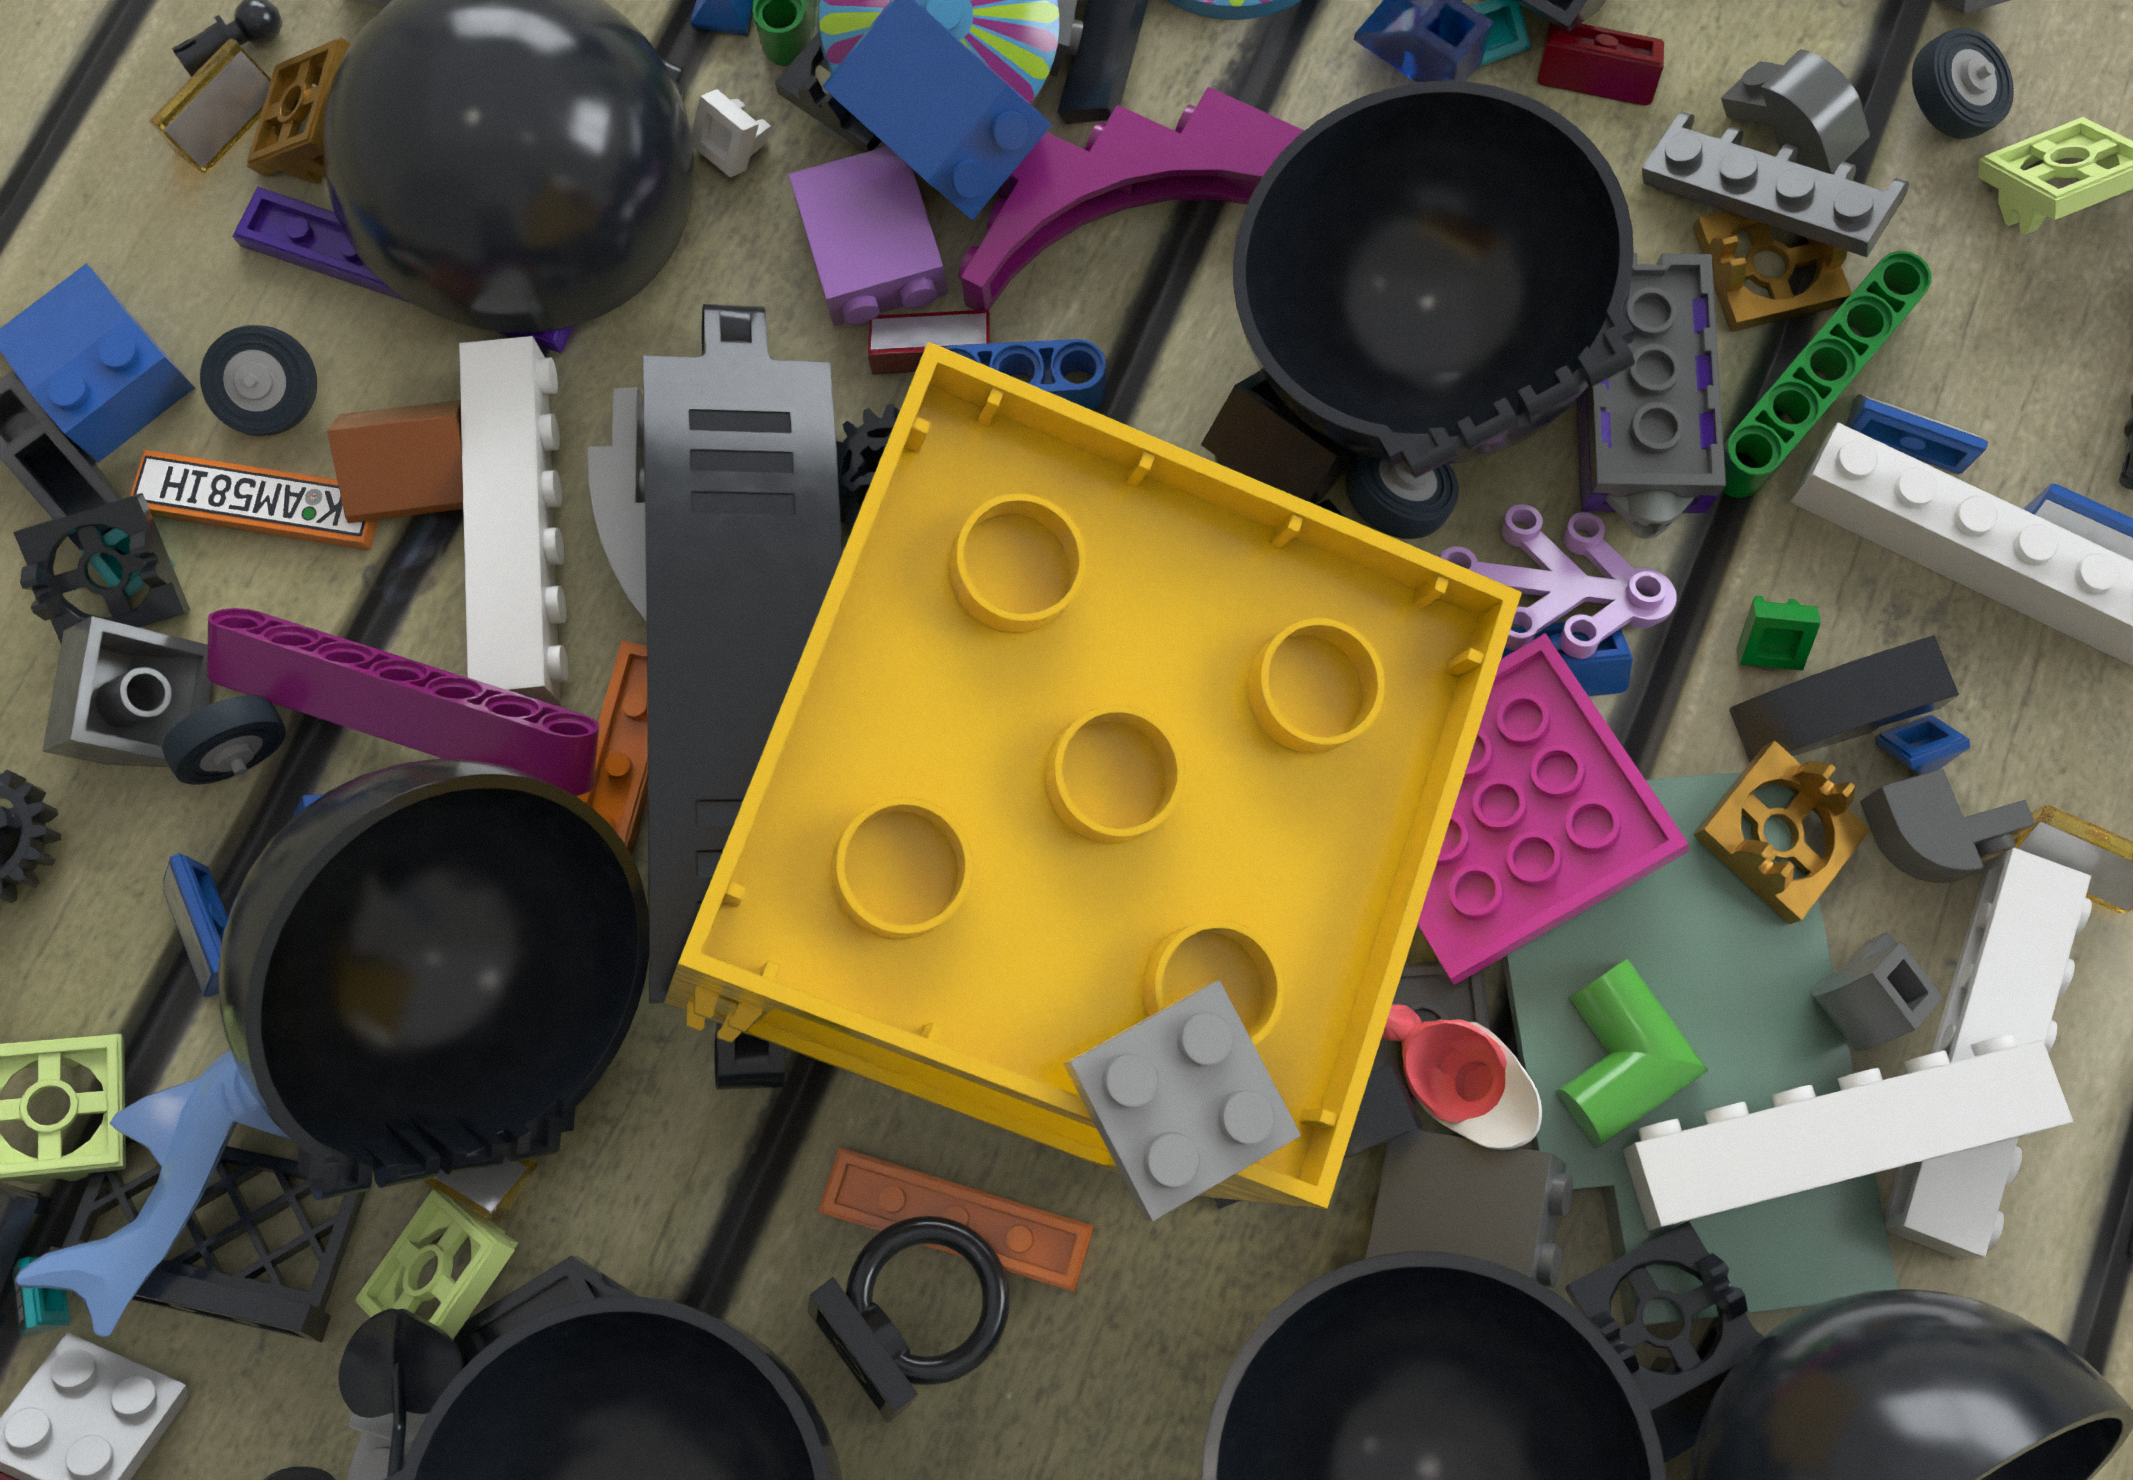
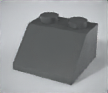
(123, 692)

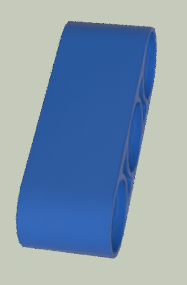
(1047, 365)

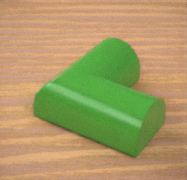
(1644, 1060)

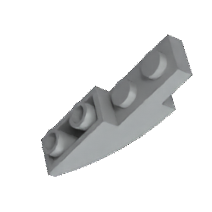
(619, 497)

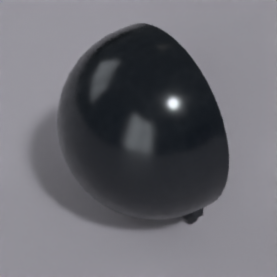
(509, 158)
(1436, 272)
(432, 971)
(1429, 1376)
(1910, 1393)
(624, 1397)

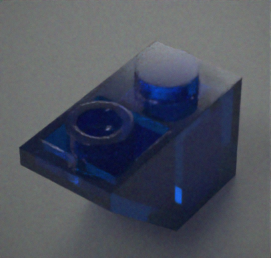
(1427, 38)

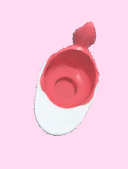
(1466, 1079)

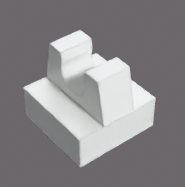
(727, 132)

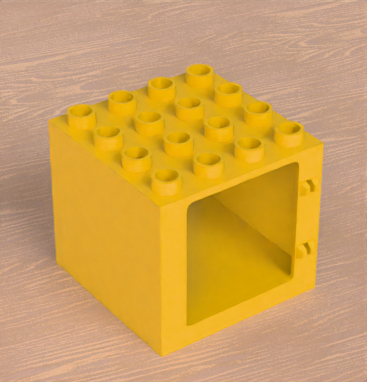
(1085, 754)

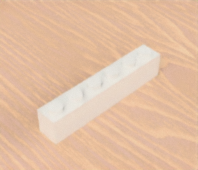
(510, 518)
(1972, 538)
(2002, 985)
(1845, 1133)

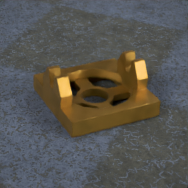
(276, 137)
(1741, 306)
(1753, 857)

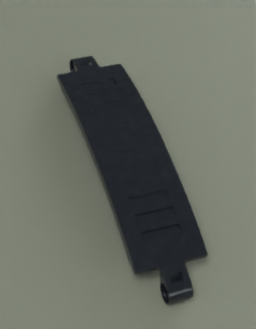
(734, 582)

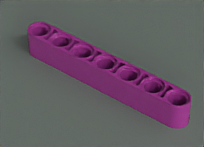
(399, 698)

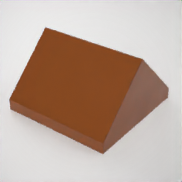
(398, 461)

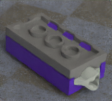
(1656, 428)

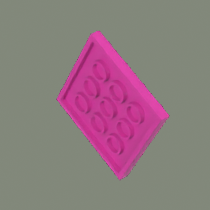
(1541, 819)

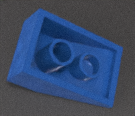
(937, 105)
(91, 364)

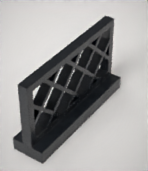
(237, 1296)

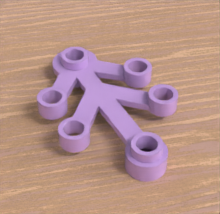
(1568, 586)

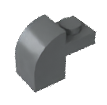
(1806, 105)
(1926, 833)
(1877, 994)

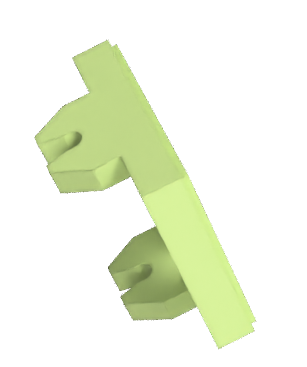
(2028, 198)
(107, 1146)
(396, 1277)

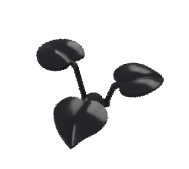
(388, 1367)

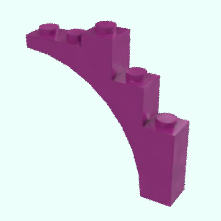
(1126, 164)

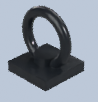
(870, 1340)

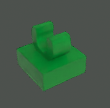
(1778, 634)

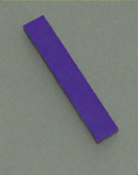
(316, 241)

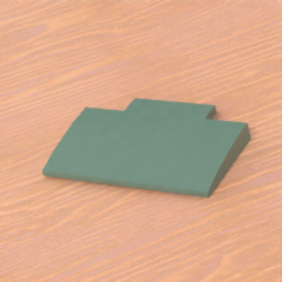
(1745, 1003)

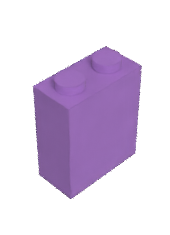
(869, 235)

